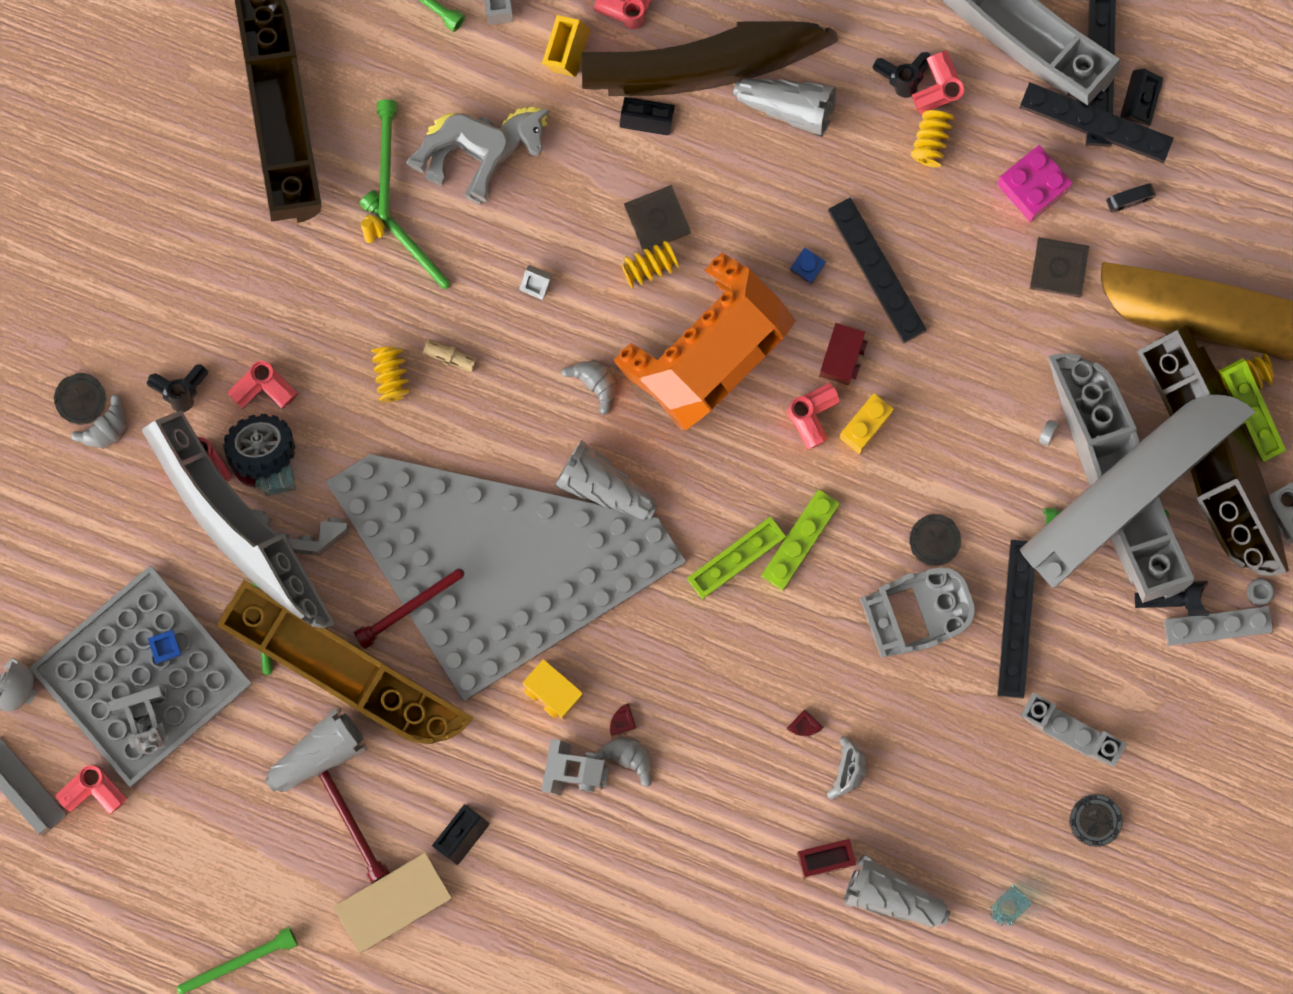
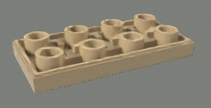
(392, 903)

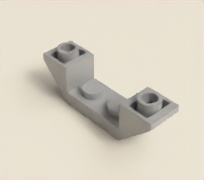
(330, 533)
(1072, 732)

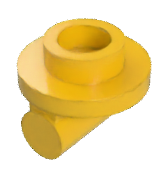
(372, 228)

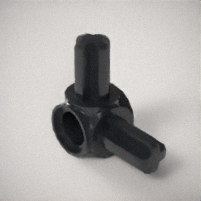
(905, 76)
(174, 388)

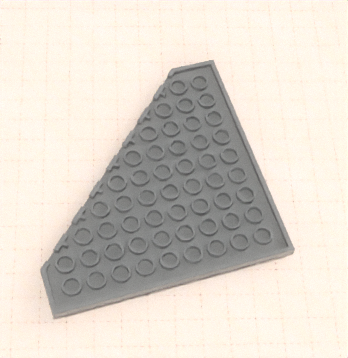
(528, 557)

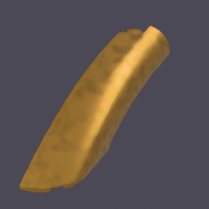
(1208, 308)
(341, 668)

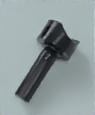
(1190, 599)

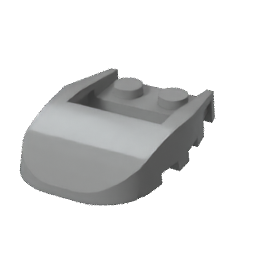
(942, 602)

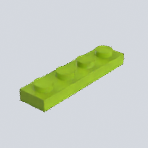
(1260, 425)
(800, 540)
(736, 558)

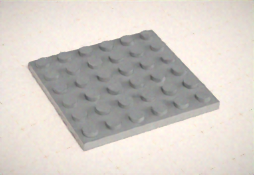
(113, 659)

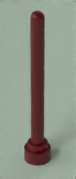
(368, 634)
(375, 868)

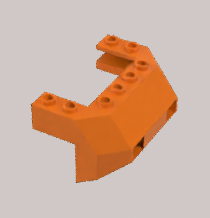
(715, 349)

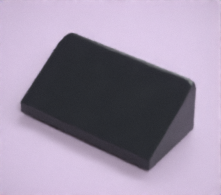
(1141, 97)
(646, 116)
(461, 834)

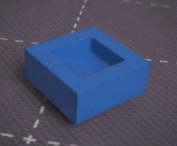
(807, 265)
(164, 646)

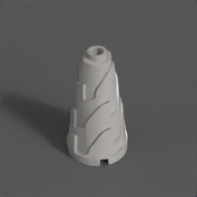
(799, 104)
(594, 478)
(326, 746)
(889, 893)

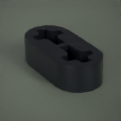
(1131, 198)

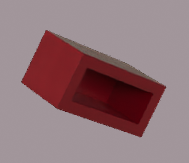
(842, 354)
(826, 859)

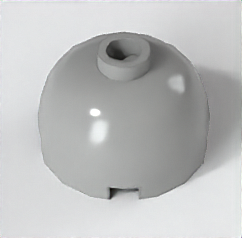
(16, 686)

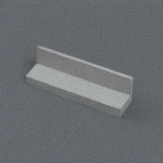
(27, 793)

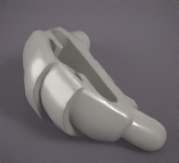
(596, 379)
(106, 428)
(629, 755)
(850, 771)

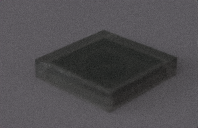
(657, 218)
(1059, 267)

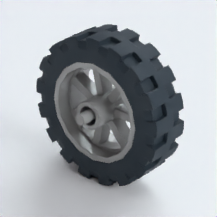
(255, 435)

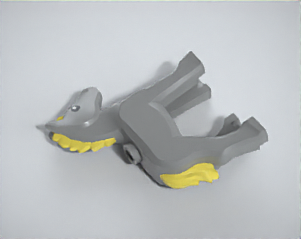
(481, 142)

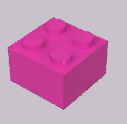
(1034, 183)

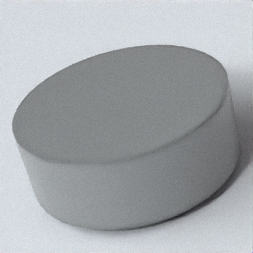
(1048, 433)
(1260, 592)

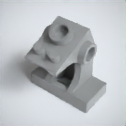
(138, 706)
(591, 774)

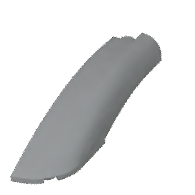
(1042, 44)
(1102, 437)
(1133, 485)
(231, 523)

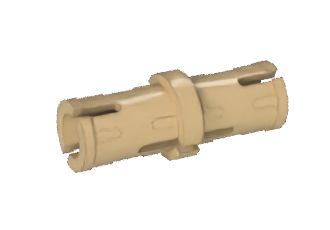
(449, 355)

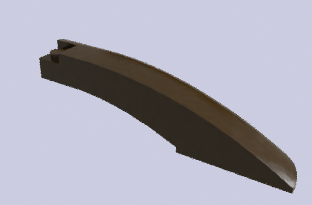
(706, 63)
(278, 109)
(1228, 477)

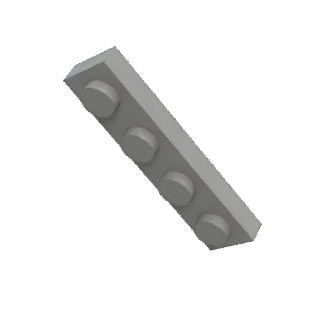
(1218, 626)

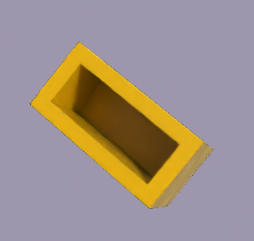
(566, 46)
(866, 423)
(552, 689)

